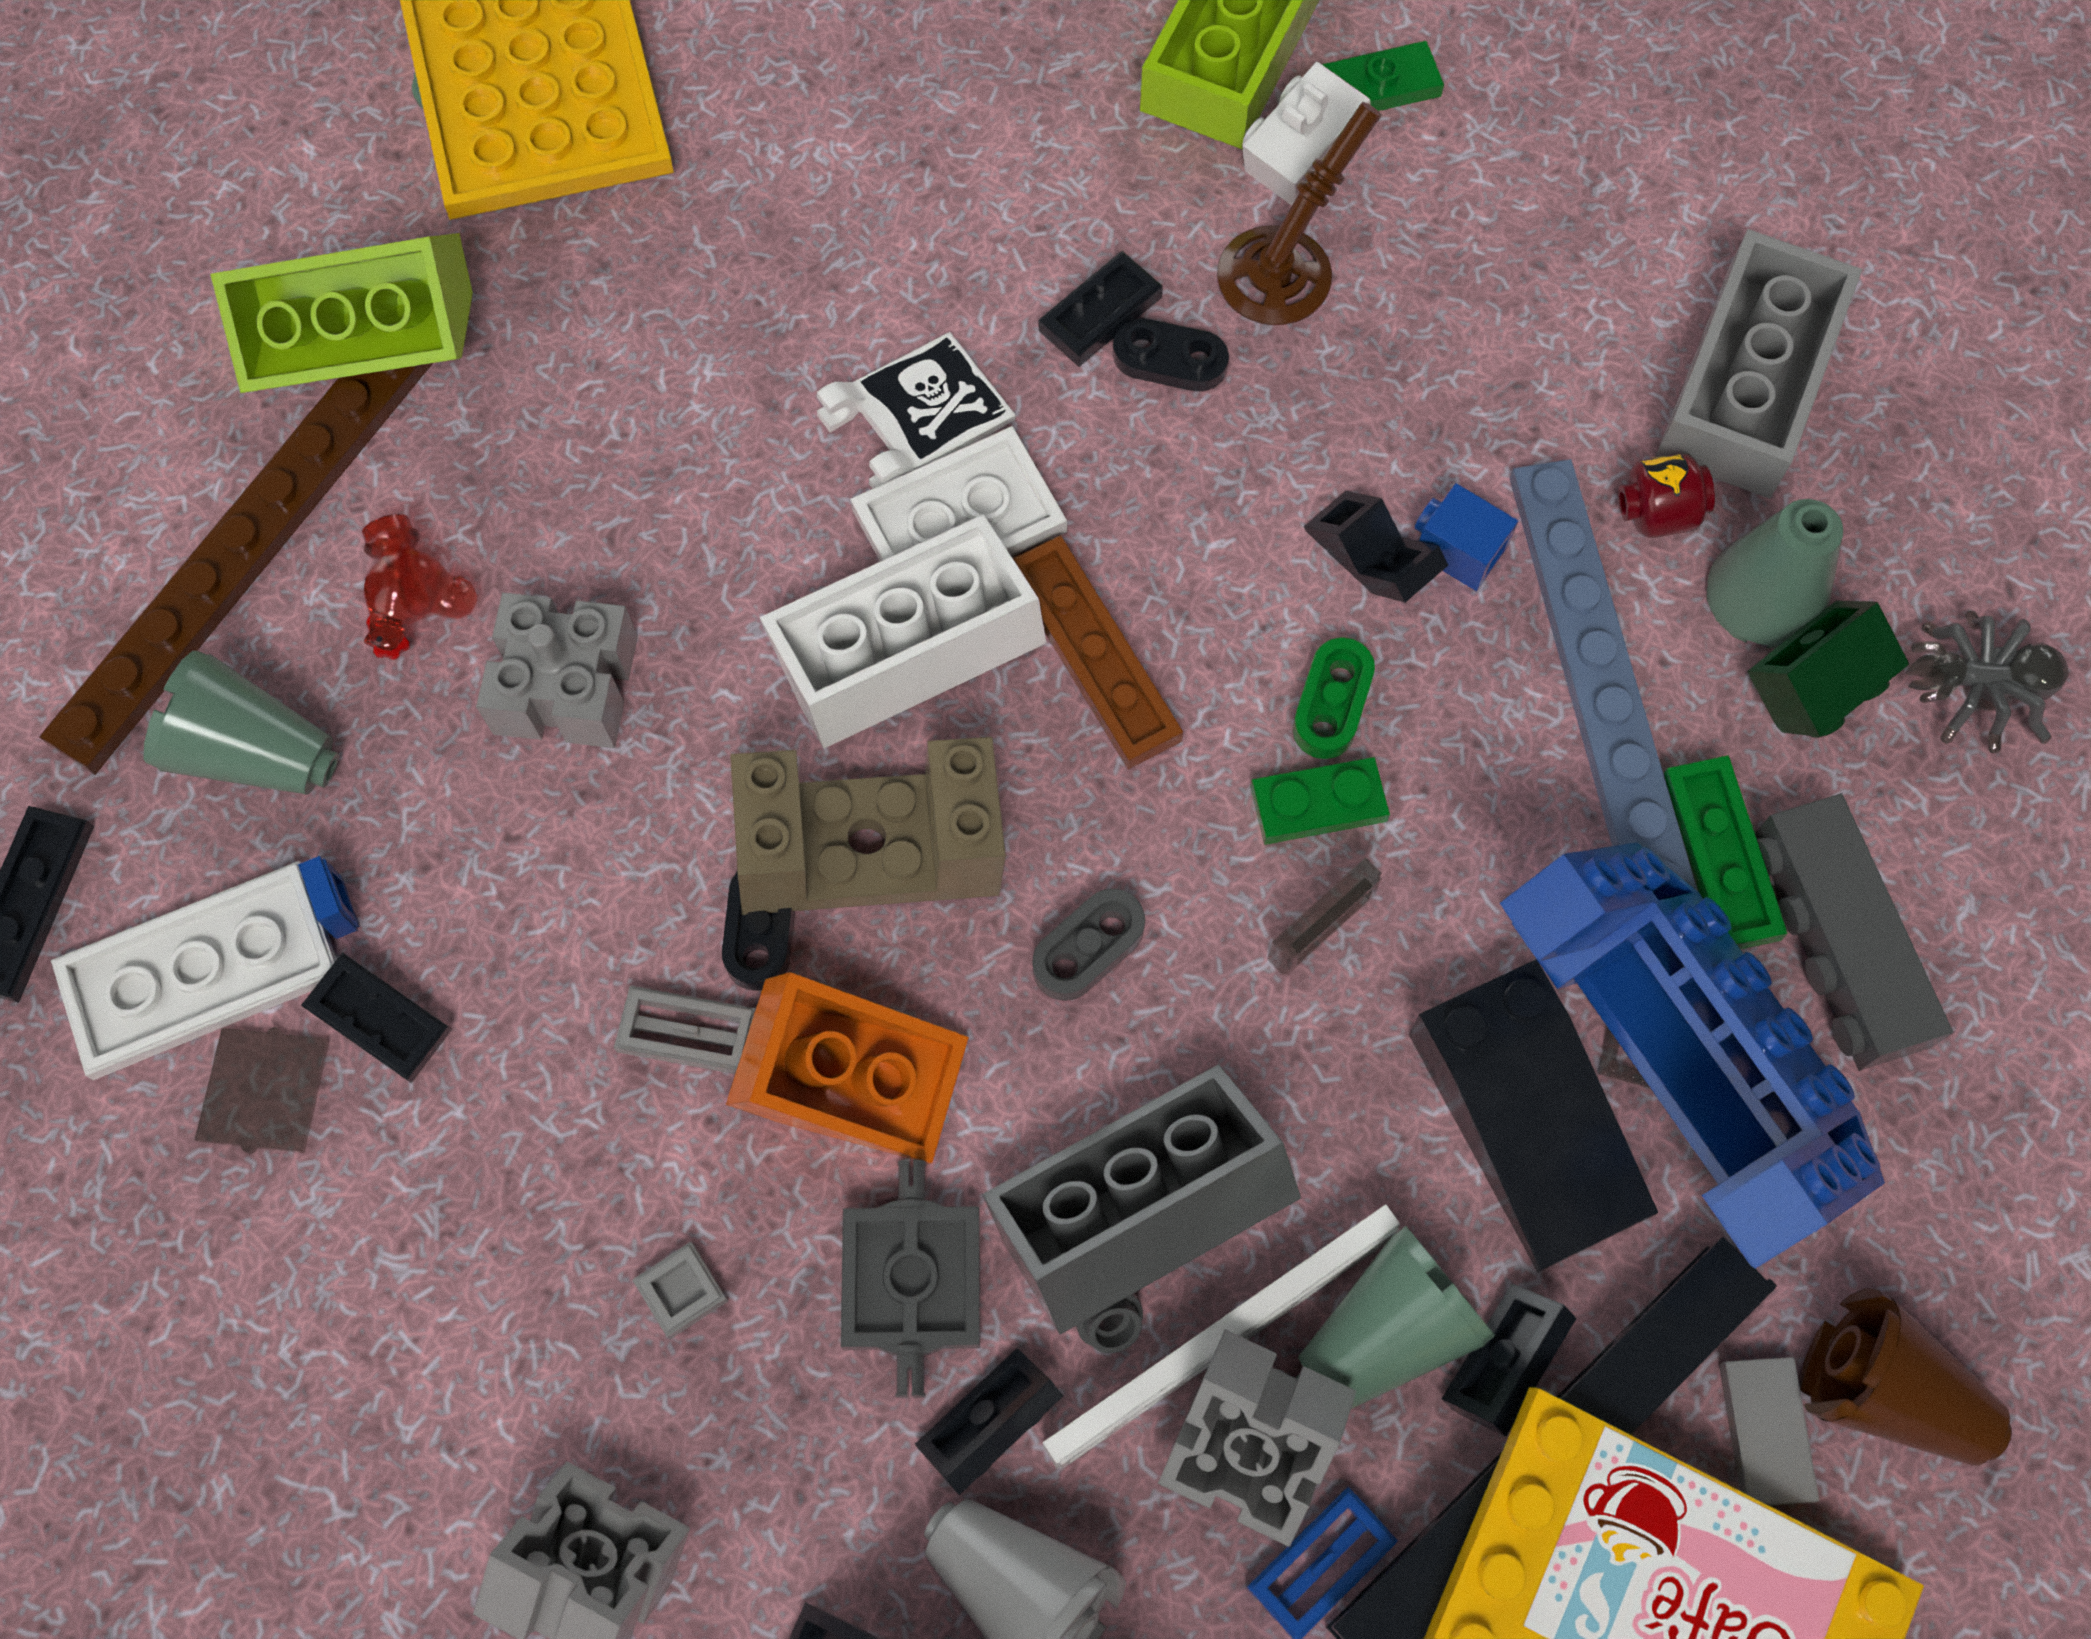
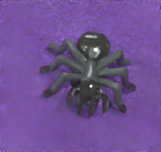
(1992, 680)

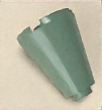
(1777, 574)
(235, 732)
(1395, 1324)

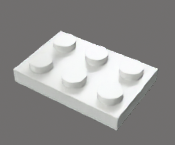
(980, 479)

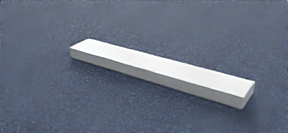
(1197, 1353)

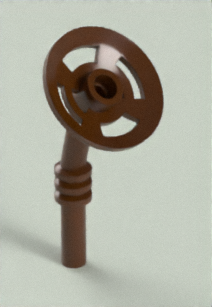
(1278, 253)

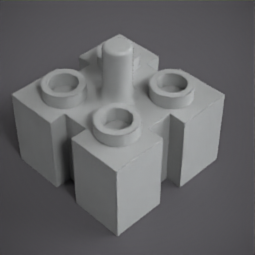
(557, 670)
(1258, 1438)
(586, 1573)

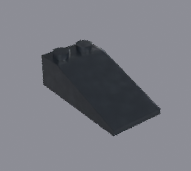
(1533, 1114)

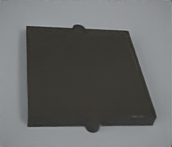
(262, 1090)

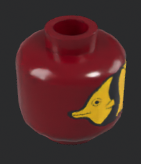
(1667, 495)

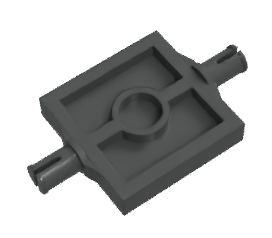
(910, 1278)

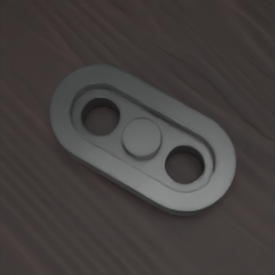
(1086, 945)

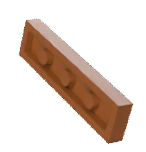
(1098, 655)

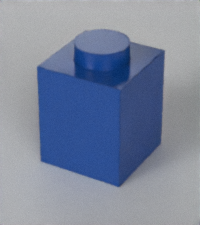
(1468, 533)

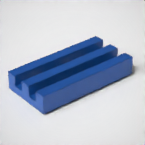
(1278, 1606)

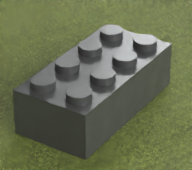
(1142, 1197)

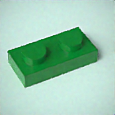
(1319, 800)

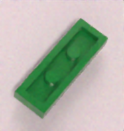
(1725, 849)

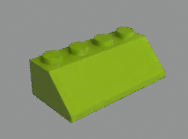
(346, 312)

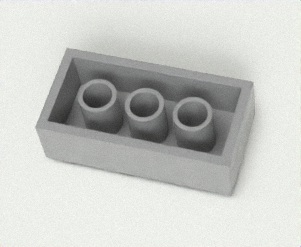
(1760, 362)

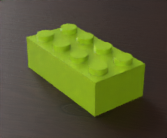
(1221, 63)

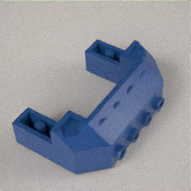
(1705, 1040)

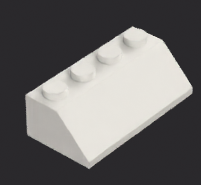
(905, 630)

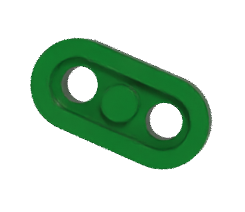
(1331, 700)

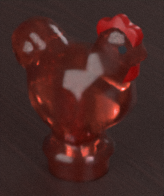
(406, 585)

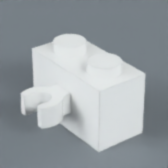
(1299, 130)

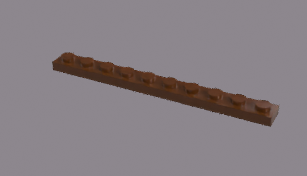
(225, 564)

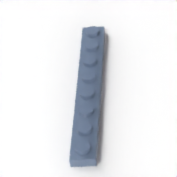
(1597, 663)

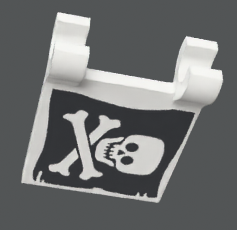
(919, 407)

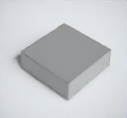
(680, 1290)

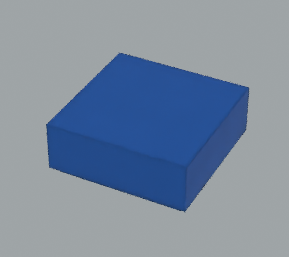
(329, 897)

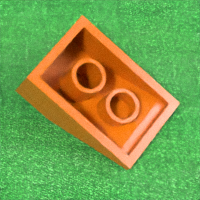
(847, 1068)

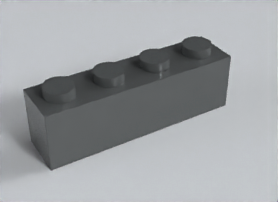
(1850, 934)

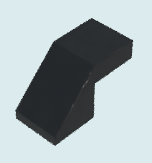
(1369, 546)

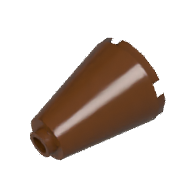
(1900, 1384)

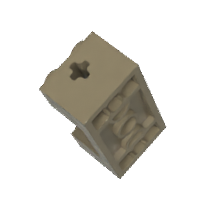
(936, 829)

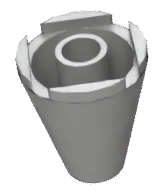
(1017, 1578)

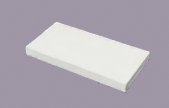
(193, 971)

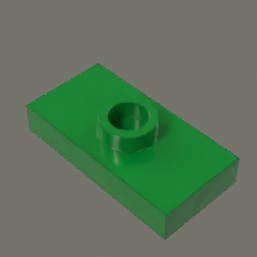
(1392, 75)

